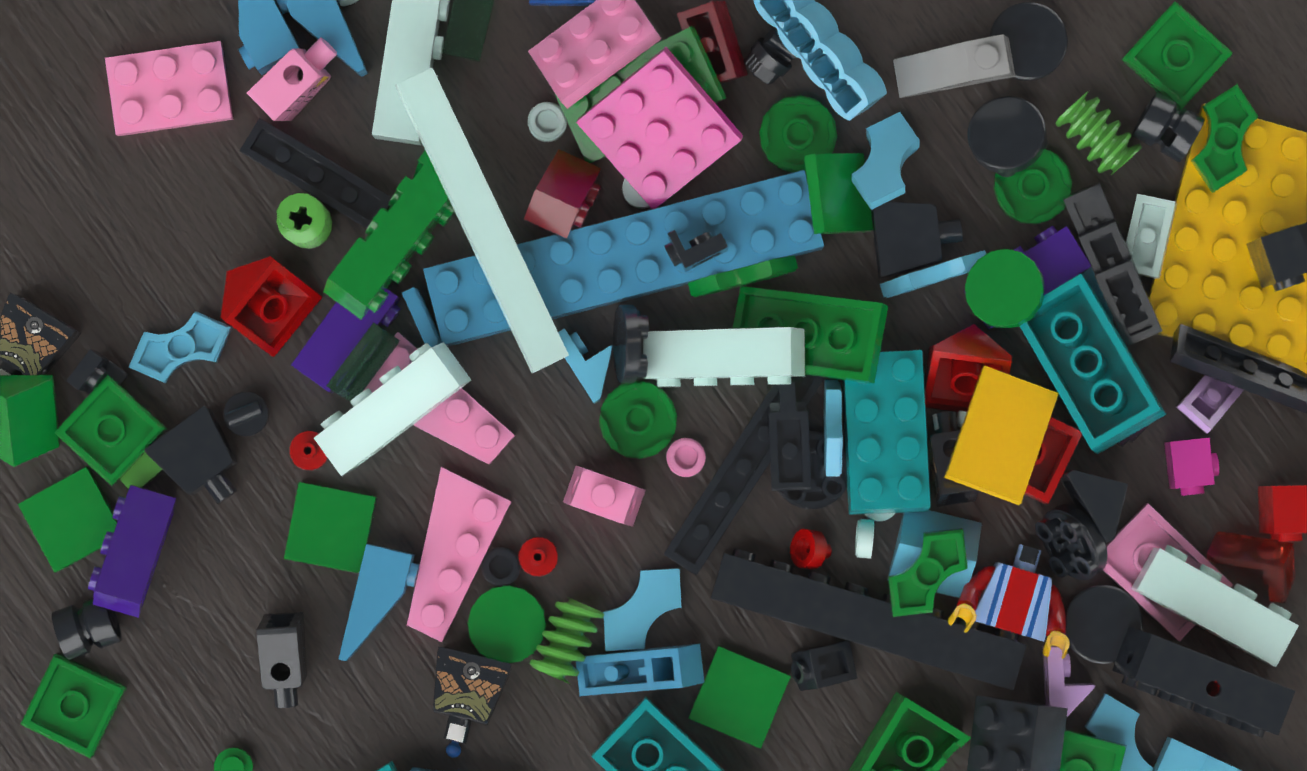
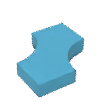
(890, 145)
(930, 275)
(164, 353)
(832, 428)
(628, 625)
(1117, 724)

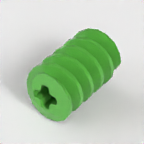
(1098, 134)
(301, 206)
(566, 639)

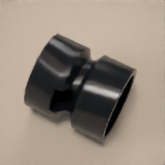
(1154, 129)
(84, 627)

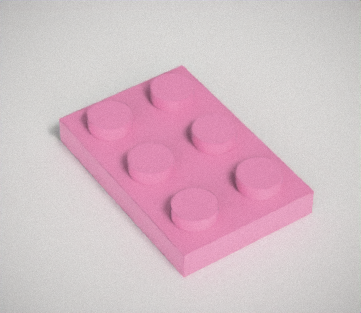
(593, 47)
(169, 88)
(1131, 550)

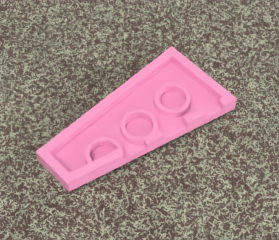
(457, 419)
(456, 541)

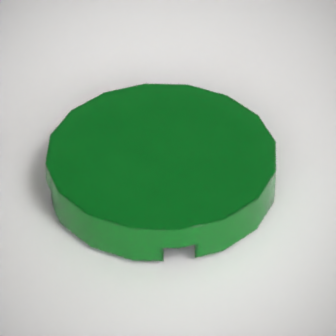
(796, 129)
(1036, 192)
(1004, 288)
(638, 419)
(506, 624)

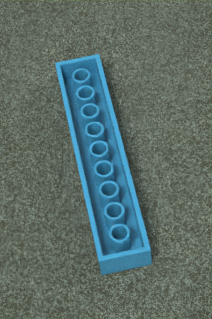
(629, 257)

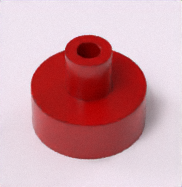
(298, 454)
(546, 549)
(809, 549)

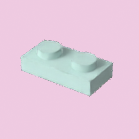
(1150, 233)

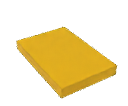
(1001, 435)

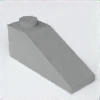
(954, 66)

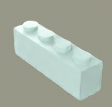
(409, 50)
(725, 354)
(391, 408)
(1215, 606)

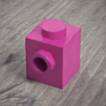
(1191, 465)

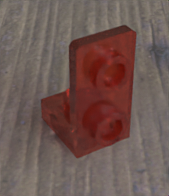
(1261, 554)

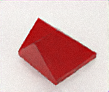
(266, 303)
(956, 366)

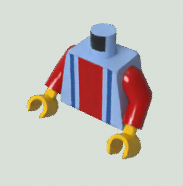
(1016, 601)

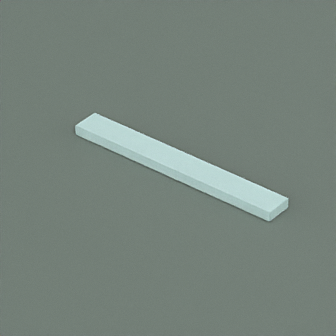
(481, 220)

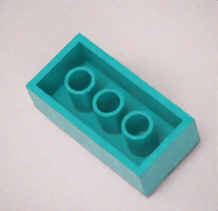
(1091, 365)
(887, 438)
(651, 743)

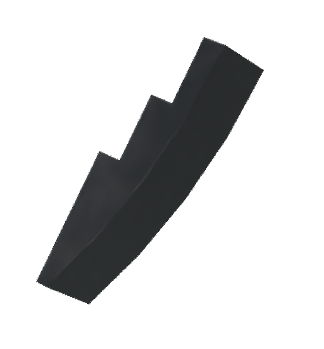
(1112, 264)

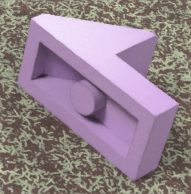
(1208, 402)
(1056, 691)

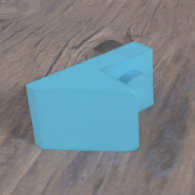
(590, 372)

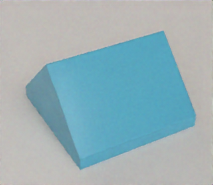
(911, 539)

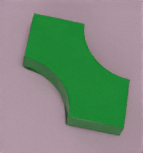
(1227, 122)
(743, 276)
(939, 557)

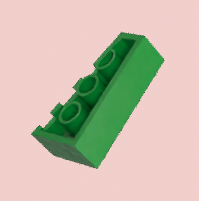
(391, 241)
(908, 740)

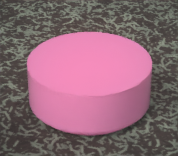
(685, 457)

